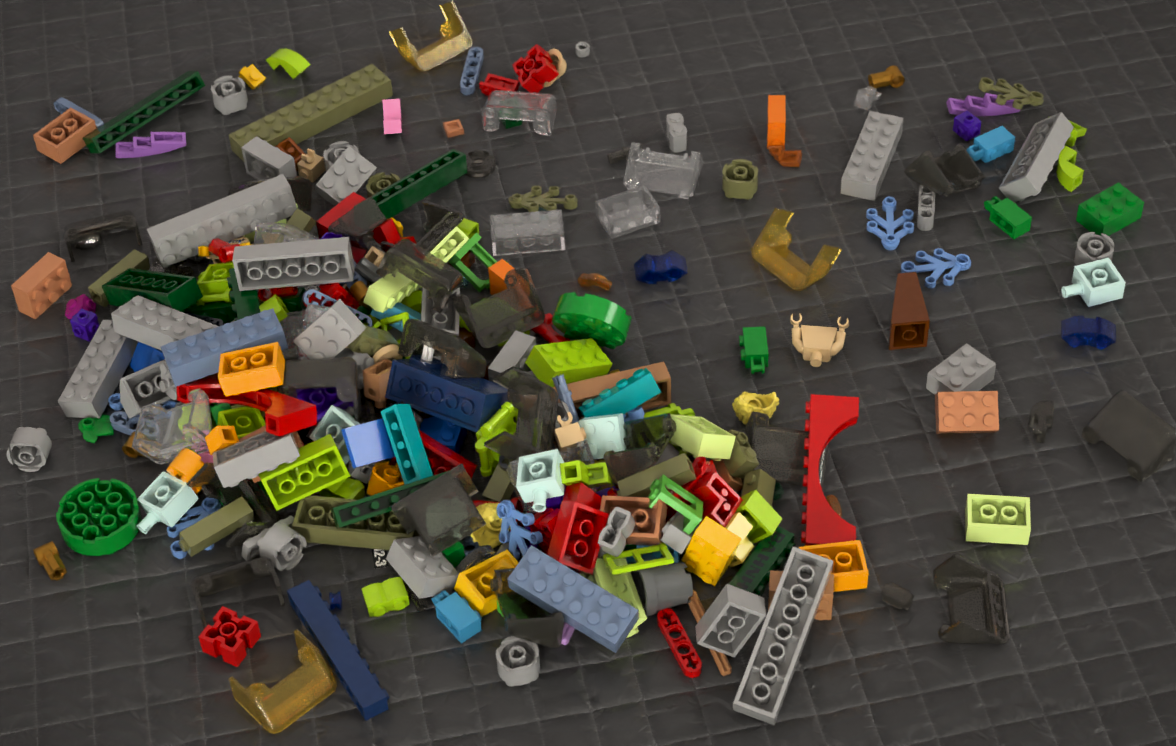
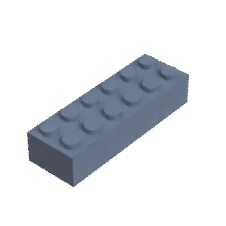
(200, 353)
(580, 600)

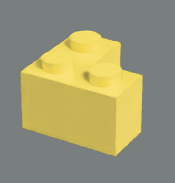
(741, 527)

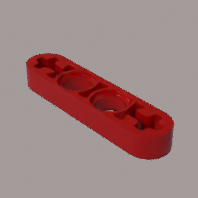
(680, 642)

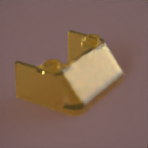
(453, 42)
(773, 253)
(293, 695)

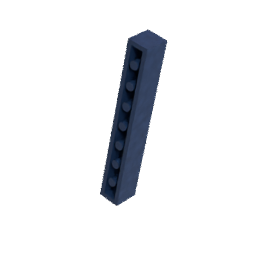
(338, 650)

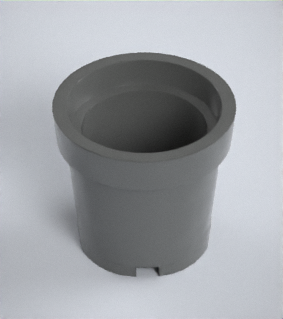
(663, 586)

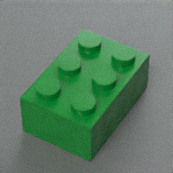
(1110, 210)

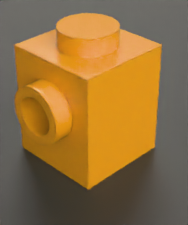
(220, 438)

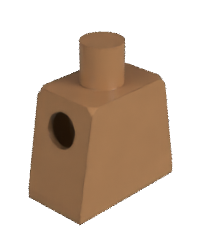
(376, 381)

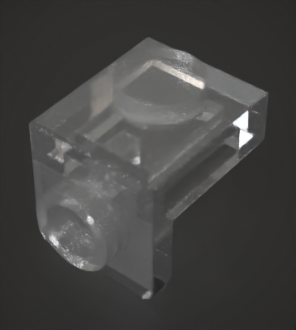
(866, 97)

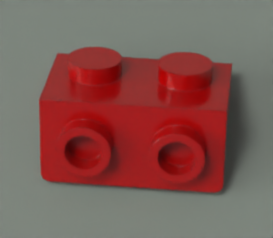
(496, 82)

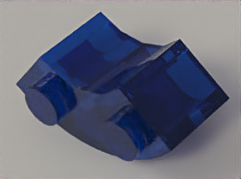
(658, 268)
(1087, 331)

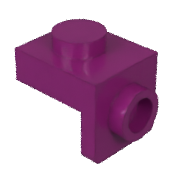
(76, 304)

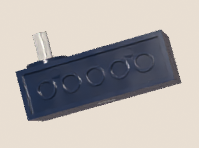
(426, 388)

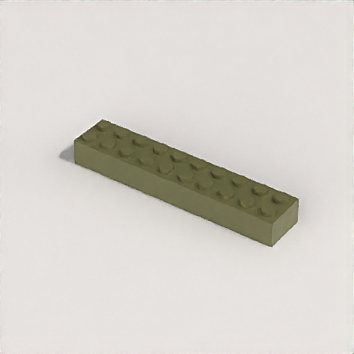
(317, 110)

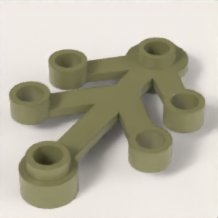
(1017, 91)
(544, 201)

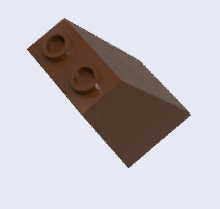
(909, 314)

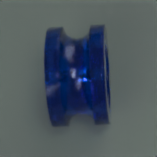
(335, 600)

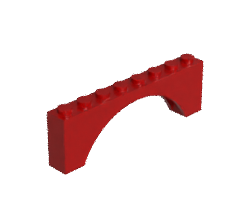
(282, 412)
(826, 419)

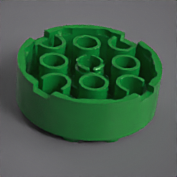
(591, 318)
(99, 517)

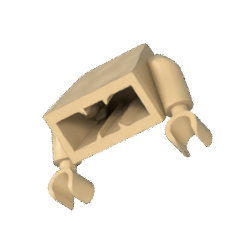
(818, 342)

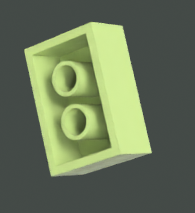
(702, 437)
(997, 519)

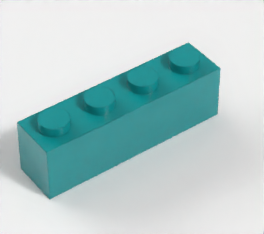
(622, 397)
(406, 443)

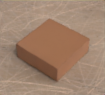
(453, 128)

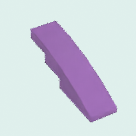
(980, 106)
(146, 146)

